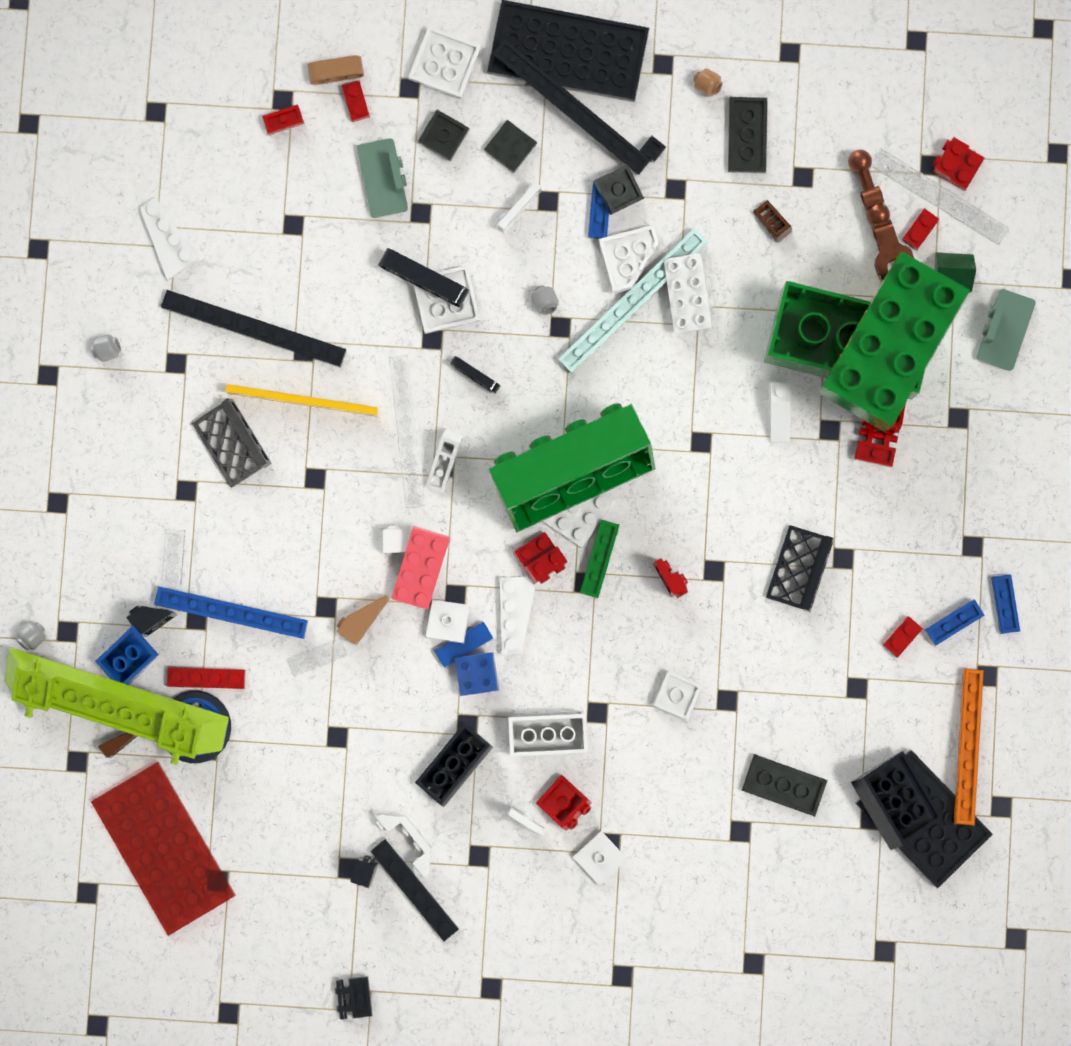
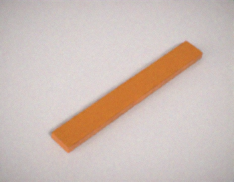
(968, 747)

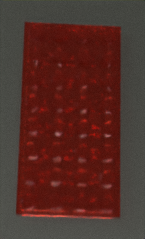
(163, 848)

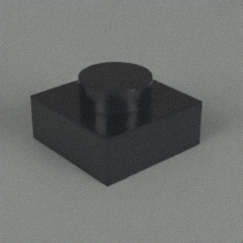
(653, 149)

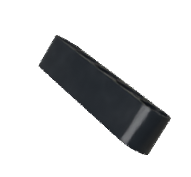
(423, 277)

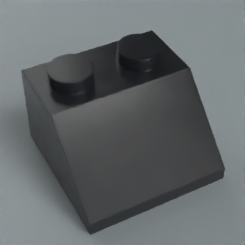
(149, 619)

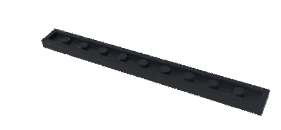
(571, 107)
(254, 328)

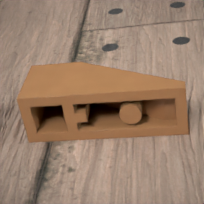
(359, 622)

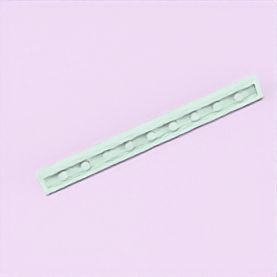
(628, 304)

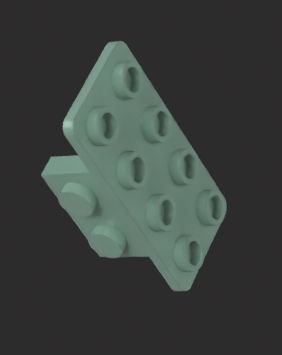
(383, 177)
(1005, 329)

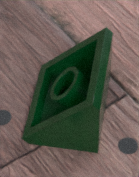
(957, 267)

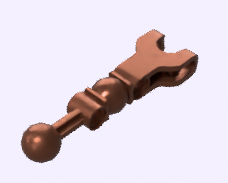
(877, 214)

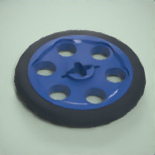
(210, 703)

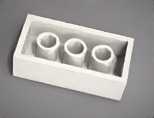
(548, 735)

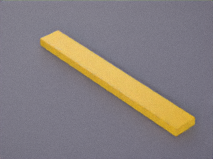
(302, 400)

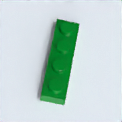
(599, 558)

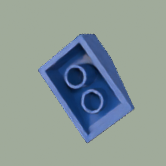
(127, 657)

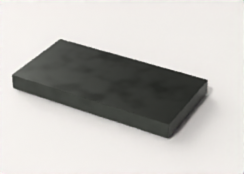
(747, 135)
(784, 785)

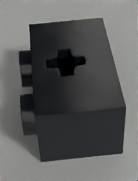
(364, 871)

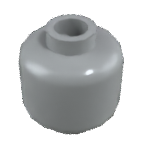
(544, 300)
(106, 348)
(31, 635)

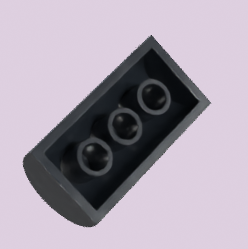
(454, 764)

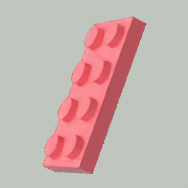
(420, 567)

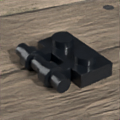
(360, 998)

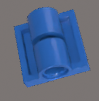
(476, 674)

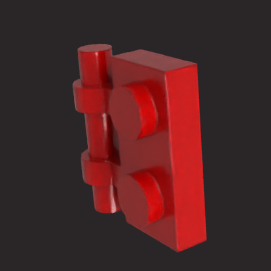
(875, 453)

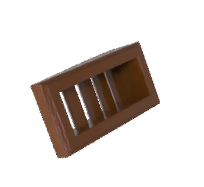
(780, 235)
(115, 745)

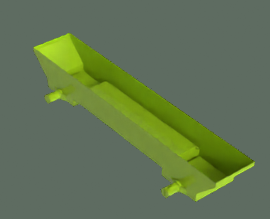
(171, 723)

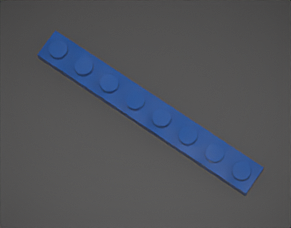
(231, 612)

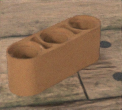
(335, 70)

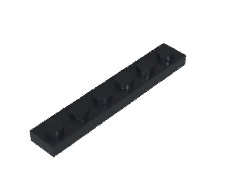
(414, 890)

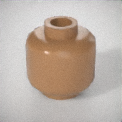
(708, 82)

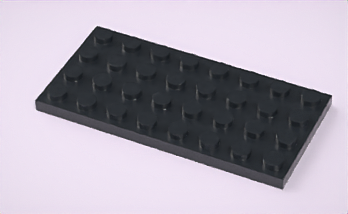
(573, 49)

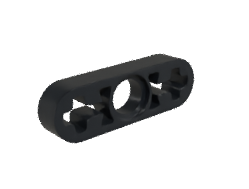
(475, 374)

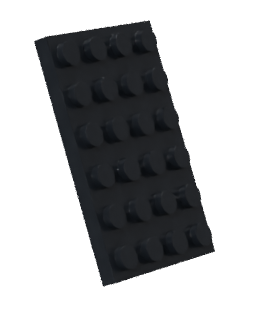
(945, 844)

